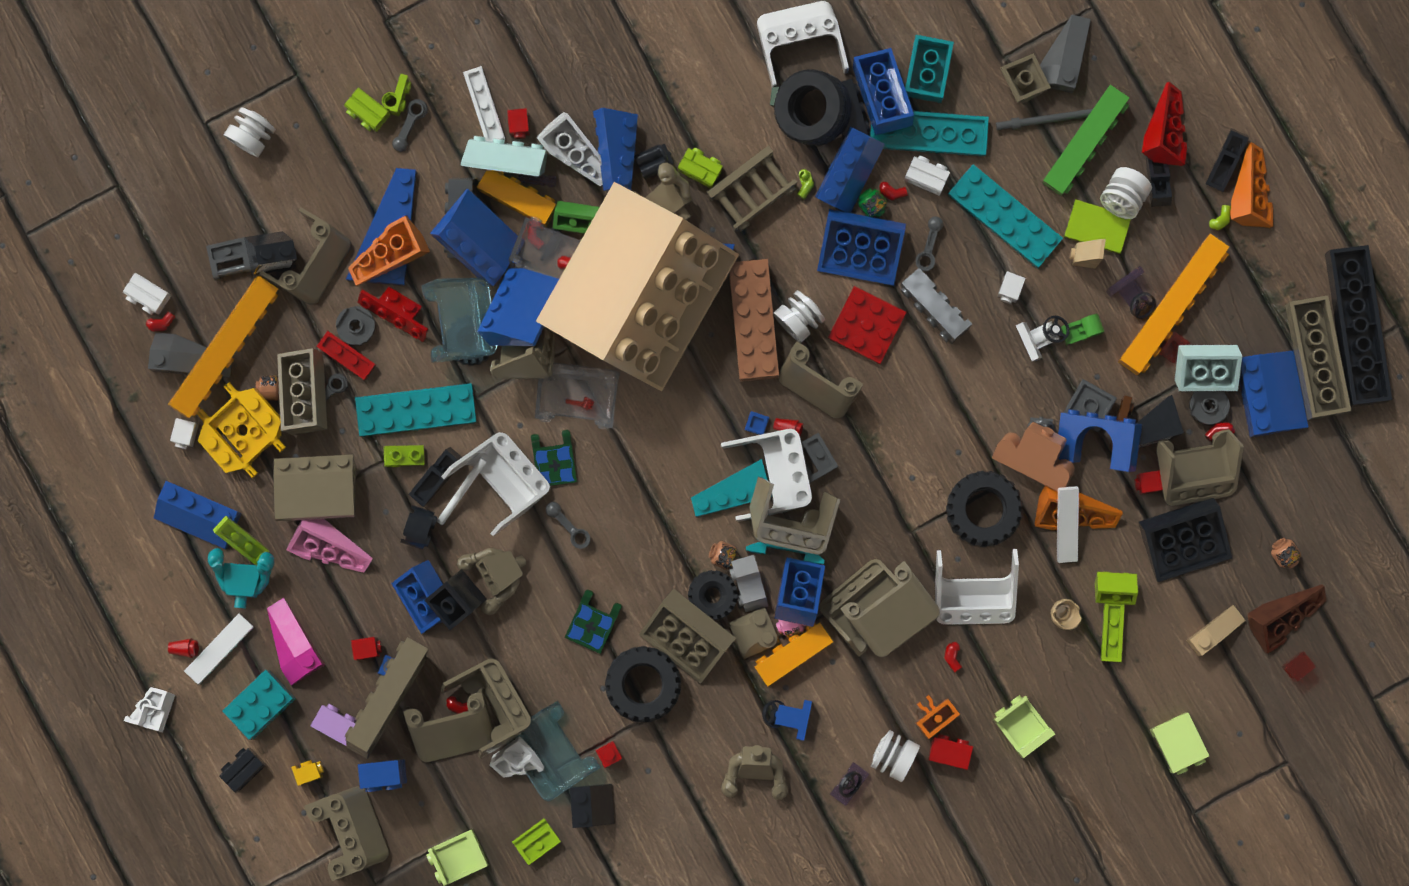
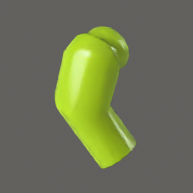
(807, 183)
(1223, 220)

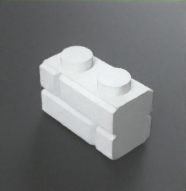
(927, 175)
(147, 294)

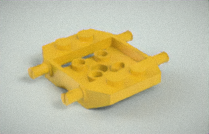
(245, 409)

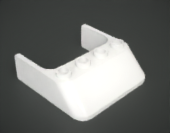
(798, 25)
(785, 469)
(508, 473)
(976, 599)

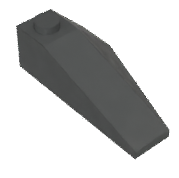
(1065, 56)
(176, 355)

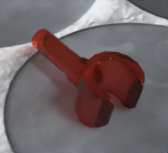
(586, 404)

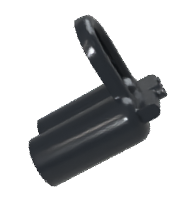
(650, 159)

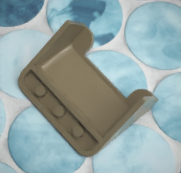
(1200, 471)
(862, 588)
(895, 615)
(452, 733)

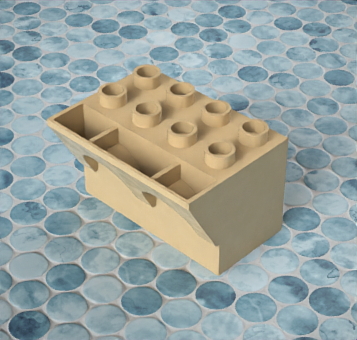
(637, 286)

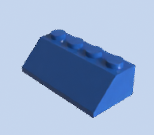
(849, 170)
(192, 513)

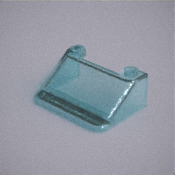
(461, 310)
(560, 760)

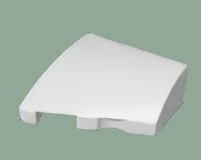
(152, 710)
(516, 759)

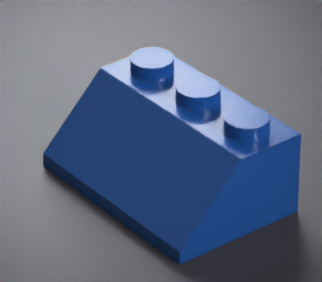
(413, 589)

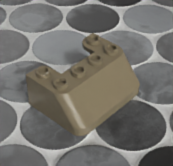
(355, 830)

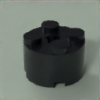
(418, 527)

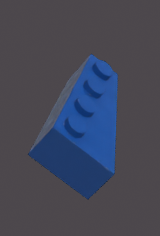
(617, 141)

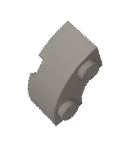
(749, 583)

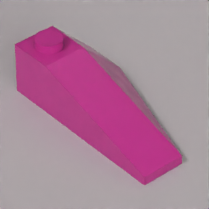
(294, 649)

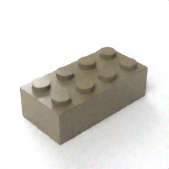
(302, 391)

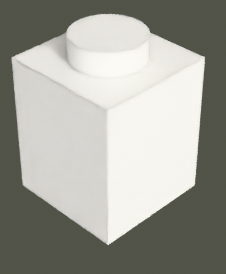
(1011, 288)
(184, 433)

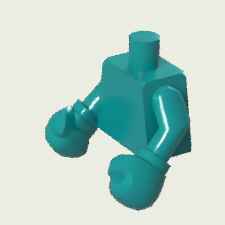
(241, 579)

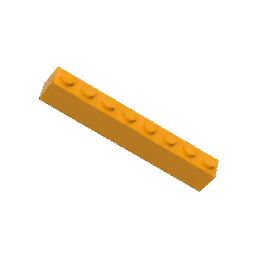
(1173, 305)
(223, 346)

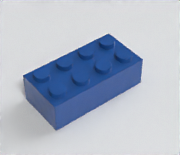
(883, 91)

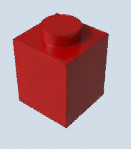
(518, 123)
(1148, 482)
(366, 648)
(609, 754)

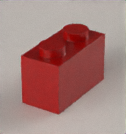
(950, 752)

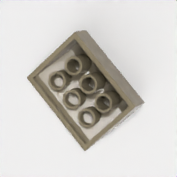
(314, 487)
(687, 635)

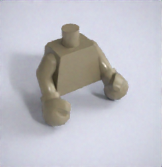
(673, 191)
(499, 572)
(755, 763)

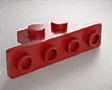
(396, 310)

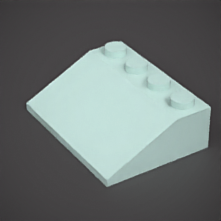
(505, 157)

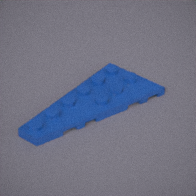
(394, 205)

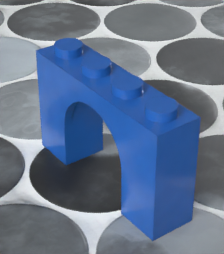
(1124, 436)

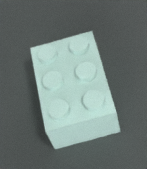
(1208, 367)

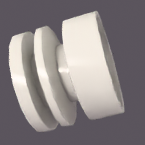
(249, 132)
(1126, 193)
(799, 316)
(895, 756)

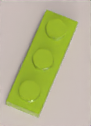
(240, 539)
(1112, 632)

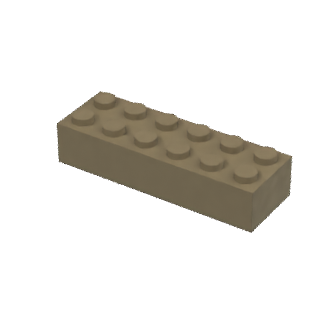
(1318, 357)
(387, 697)

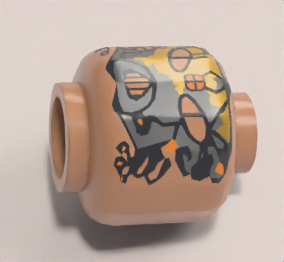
(268, 387)
(1285, 553)
(722, 555)

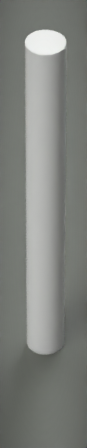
(461, 491)

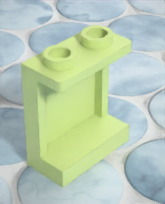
(1023, 726)
(1180, 743)
(457, 857)

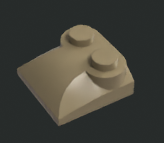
(754, 633)

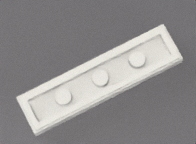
(483, 104)
(1067, 524)
(218, 649)

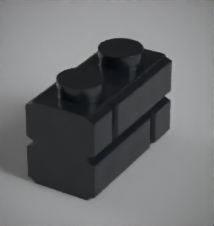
(242, 769)

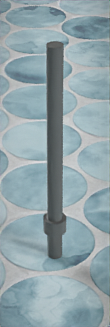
(1016, 123)

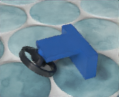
(788, 716)

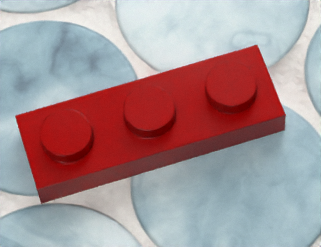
(346, 355)

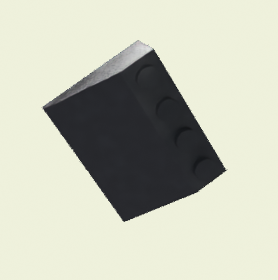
(1185, 539)

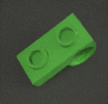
(1083, 329)

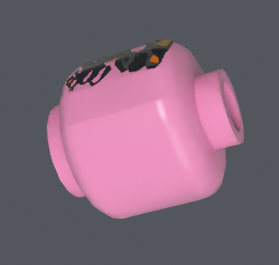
(789, 628)

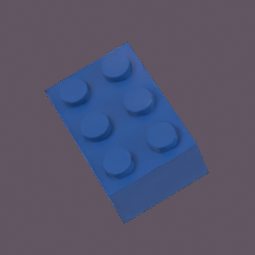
(799, 592)
(388, 774)

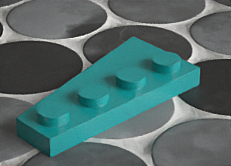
(730, 492)

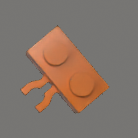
(937, 717)

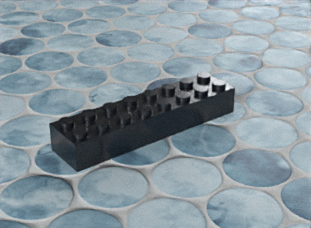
(1358, 325)

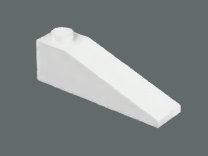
(568, 144)

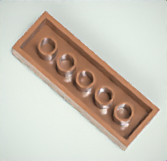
(753, 320)

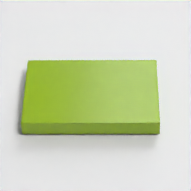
(1094, 223)

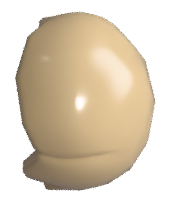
(1065, 614)

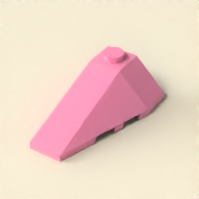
(324, 542)

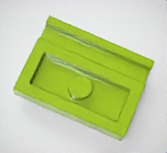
(536, 841)

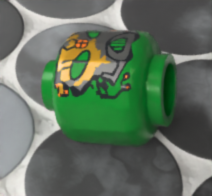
(872, 203)

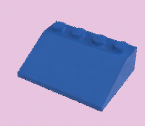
(476, 237)
(861, 247)
(516, 308)
(1272, 393)

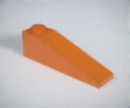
(1250, 196)
(393, 248)
(1091, 511)

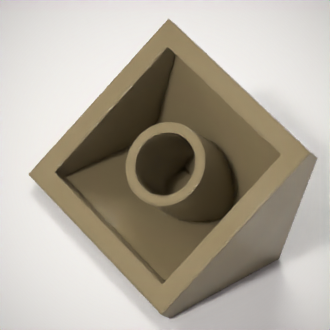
(1025, 78)

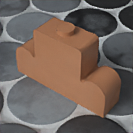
(1036, 455)

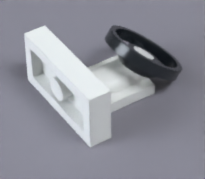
(1042, 336)

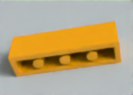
(516, 196)
(793, 654)

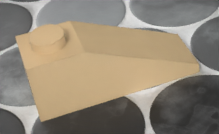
(1088, 253)
(1215, 631)

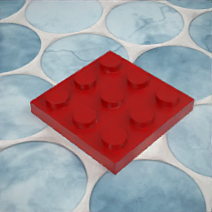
(867, 325)

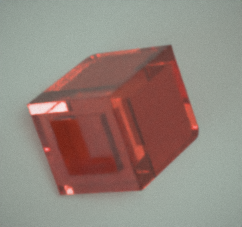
(1170, 348)
(1298, 666)

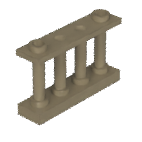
(749, 169)

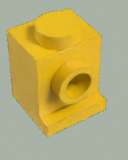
(308, 772)

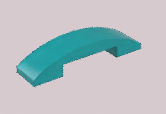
(760, 548)

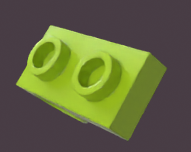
(402, 88)
(403, 456)

